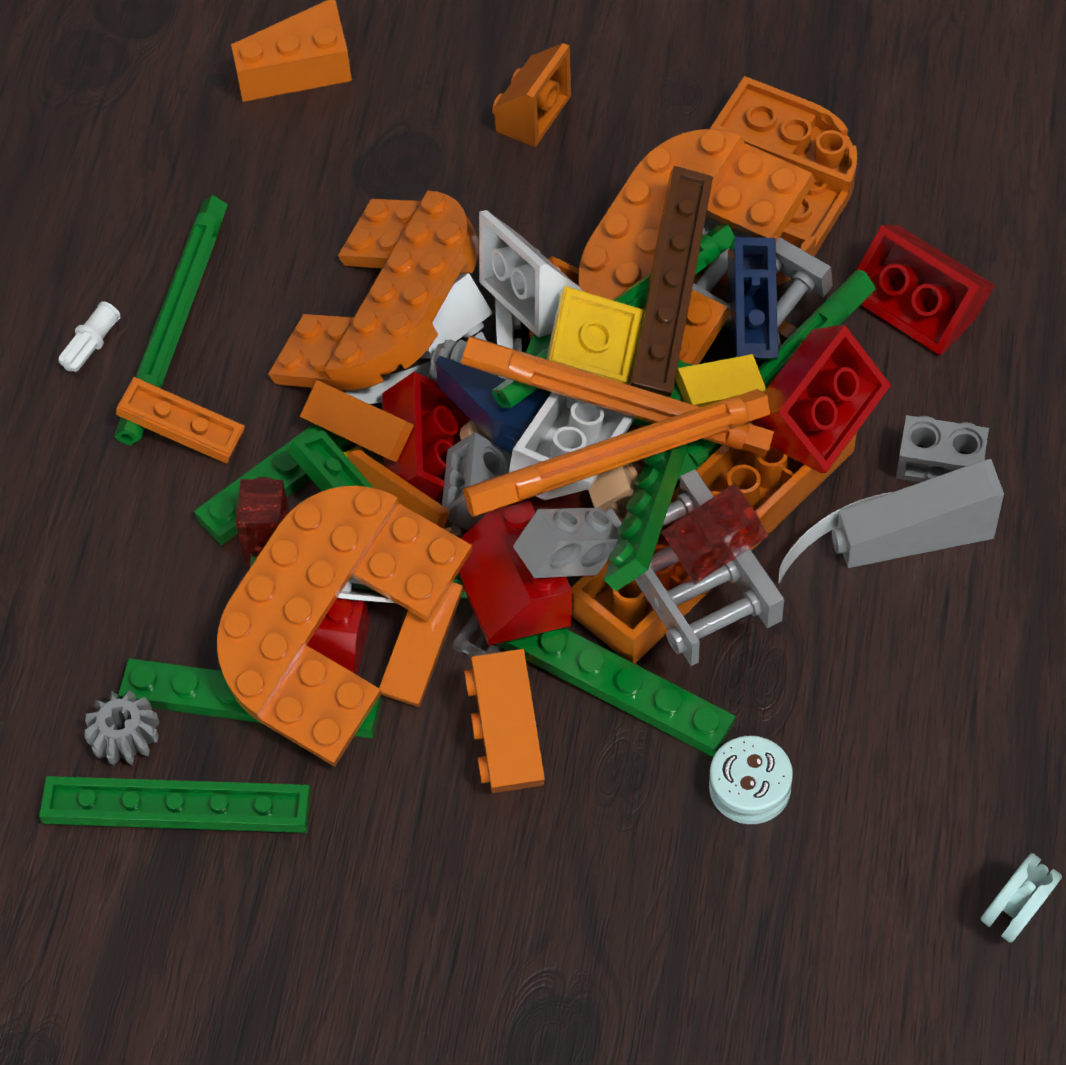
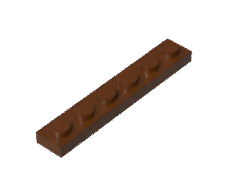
(671, 281)

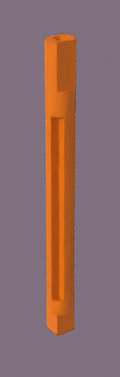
(600, 391)
(615, 452)

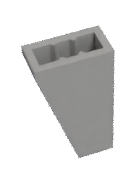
(922, 517)

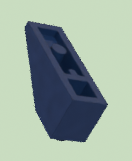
(753, 297)
(472, 393)

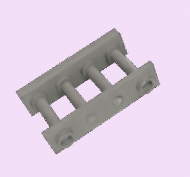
(804, 269)
(758, 590)

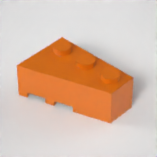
(293, 54)
(505, 721)

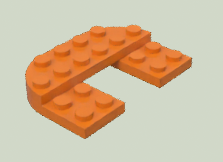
(804, 137)
(747, 192)
(420, 256)
(293, 587)

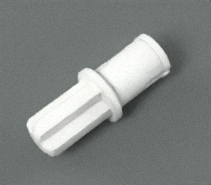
(89, 337)

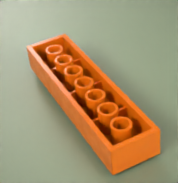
(772, 487)

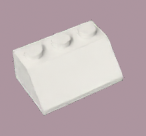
(519, 275)
(563, 427)

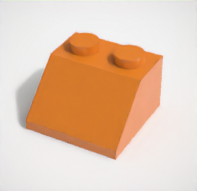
(535, 96)

